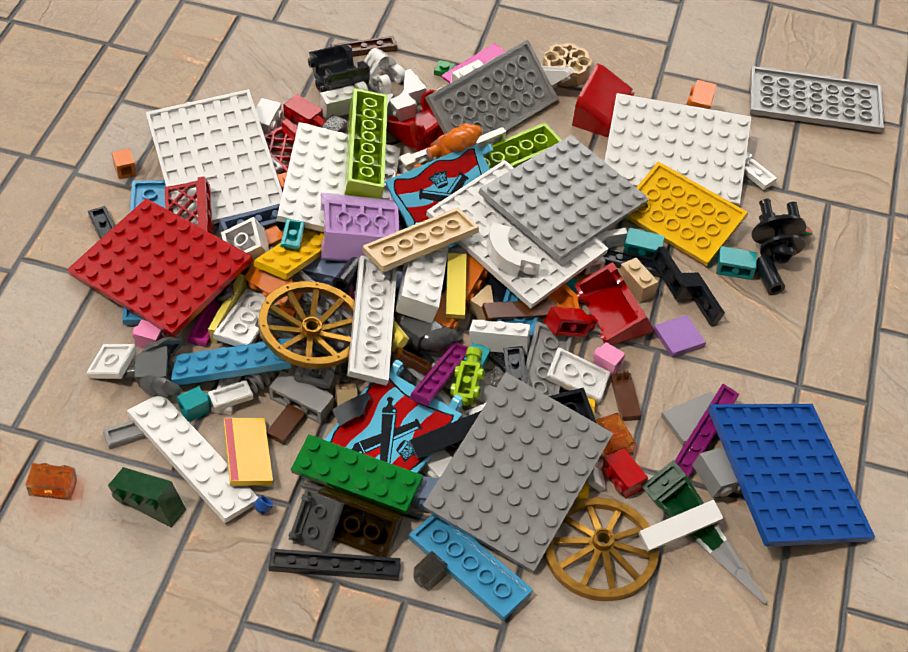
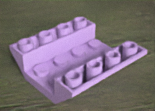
(354, 223)

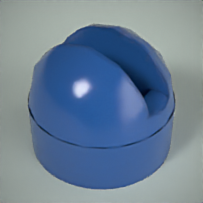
(263, 504)

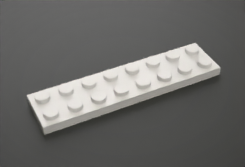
(372, 323)
(191, 457)

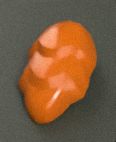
(564, 297)

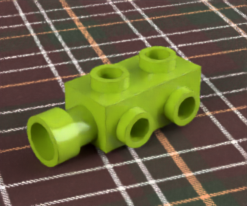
(465, 386)

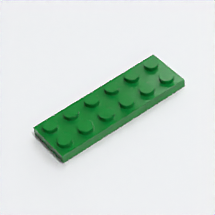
(357, 474)

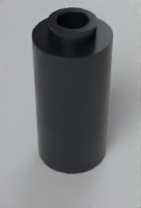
(769, 275)
(347, 276)

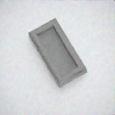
(122, 434)

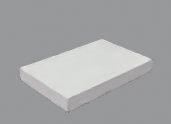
(575, 373)

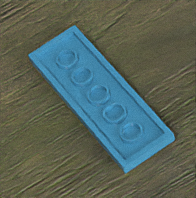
(227, 363)
(472, 566)

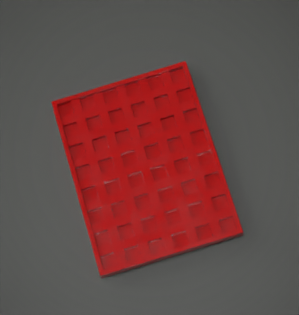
(160, 266)

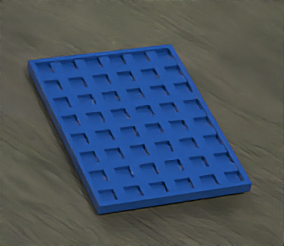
(790, 474)

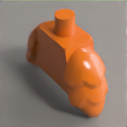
(455, 141)

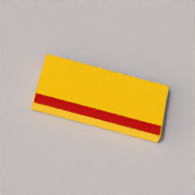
(247, 451)

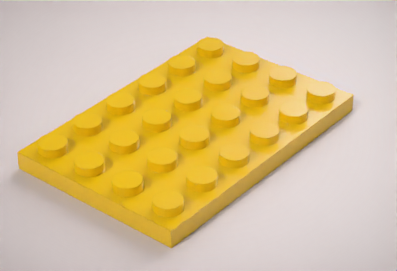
(686, 213)

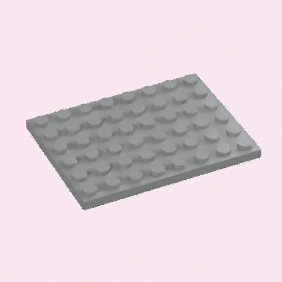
(563, 197)
(518, 472)

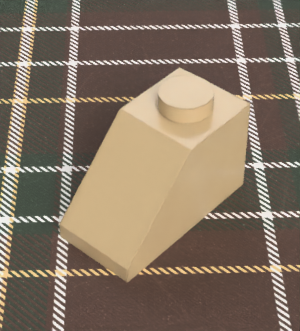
(344, 392)

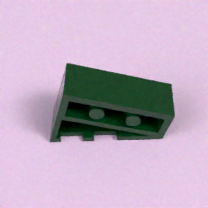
(148, 495)

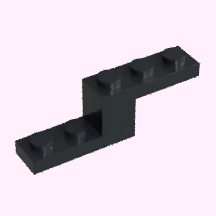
(687, 286)

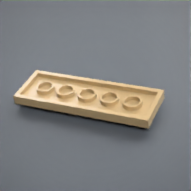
(420, 239)

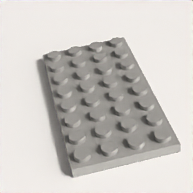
(495, 93)
(816, 99)

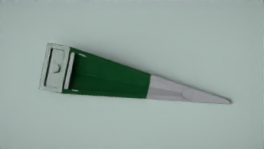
(675, 495)

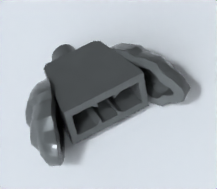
(425, 334)
(154, 368)

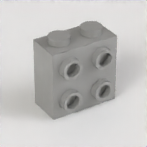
(716, 473)

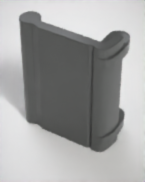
(316, 377)
(316, 521)

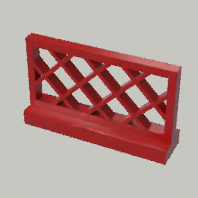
(289, 130)
(203, 202)

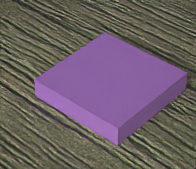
(679, 336)

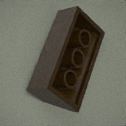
(364, 523)

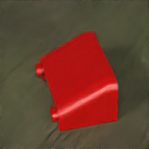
(597, 101)
(416, 131)
(613, 306)

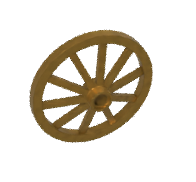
(310, 328)
(602, 550)

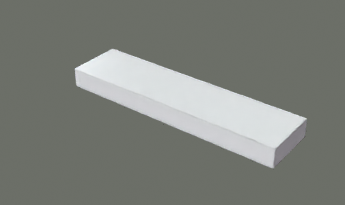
(680, 525)

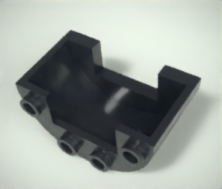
(335, 68)

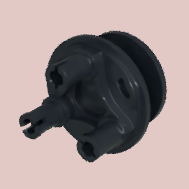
(779, 233)

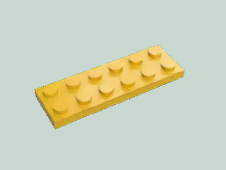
(286, 261)

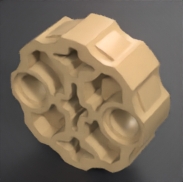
(569, 56)

